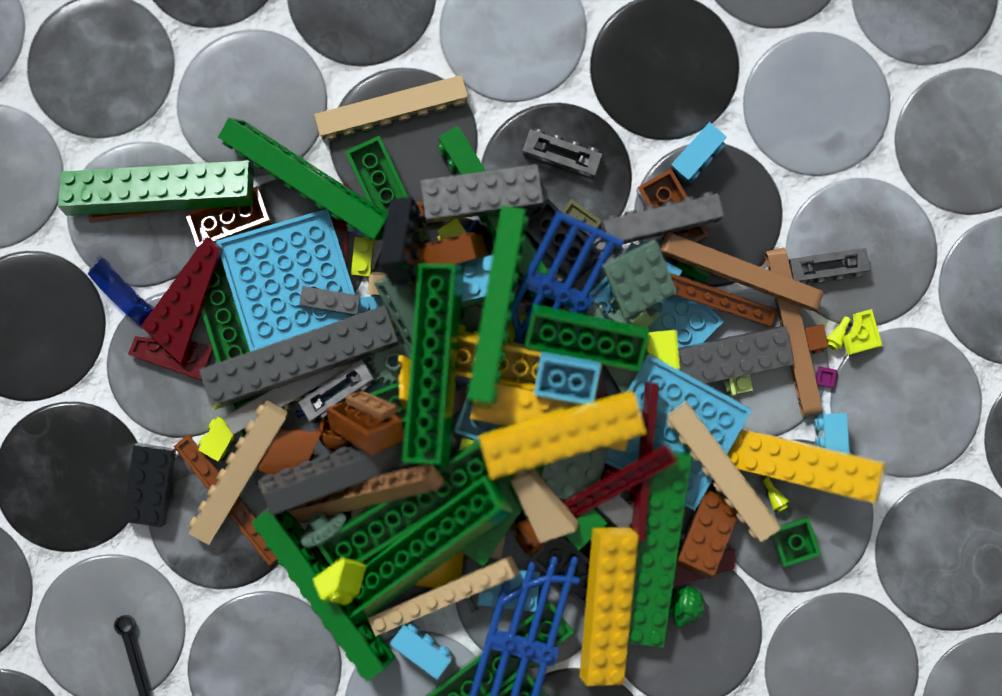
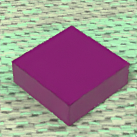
(826, 377)

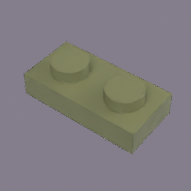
(578, 212)

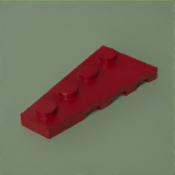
(152, 352)

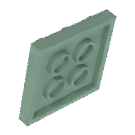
(639, 278)
(574, 473)

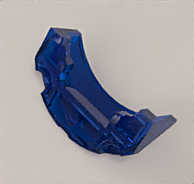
(119, 291)

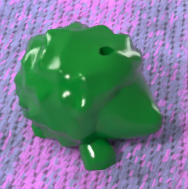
(686, 605)

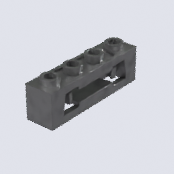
(574, 148)
(859, 262)
(358, 373)

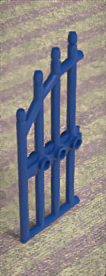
(549, 287)
(520, 646)

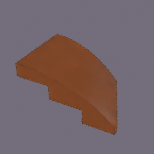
(288, 450)

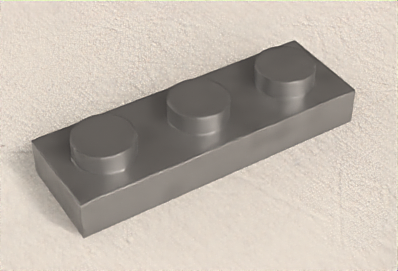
(329, 300)

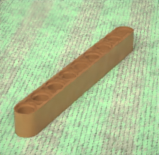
(741, 272)
(790, 316)
(372, 492)

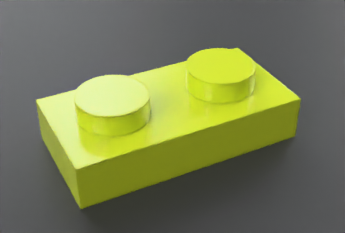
(362, 257)

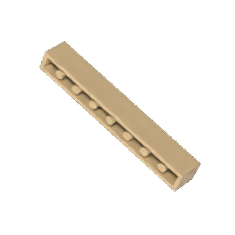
(391, 107)
(238, 471)
(723, 471)
(443, 595)

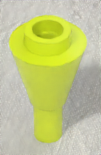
(835, 338)
(777, 499)

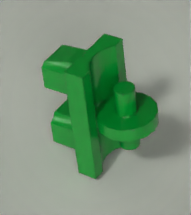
(697, 274)

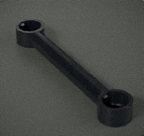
(133, 656)

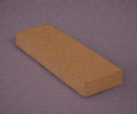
(371, 404)

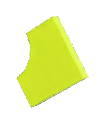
(863, 334)

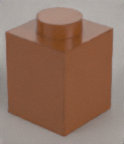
(816, 338)

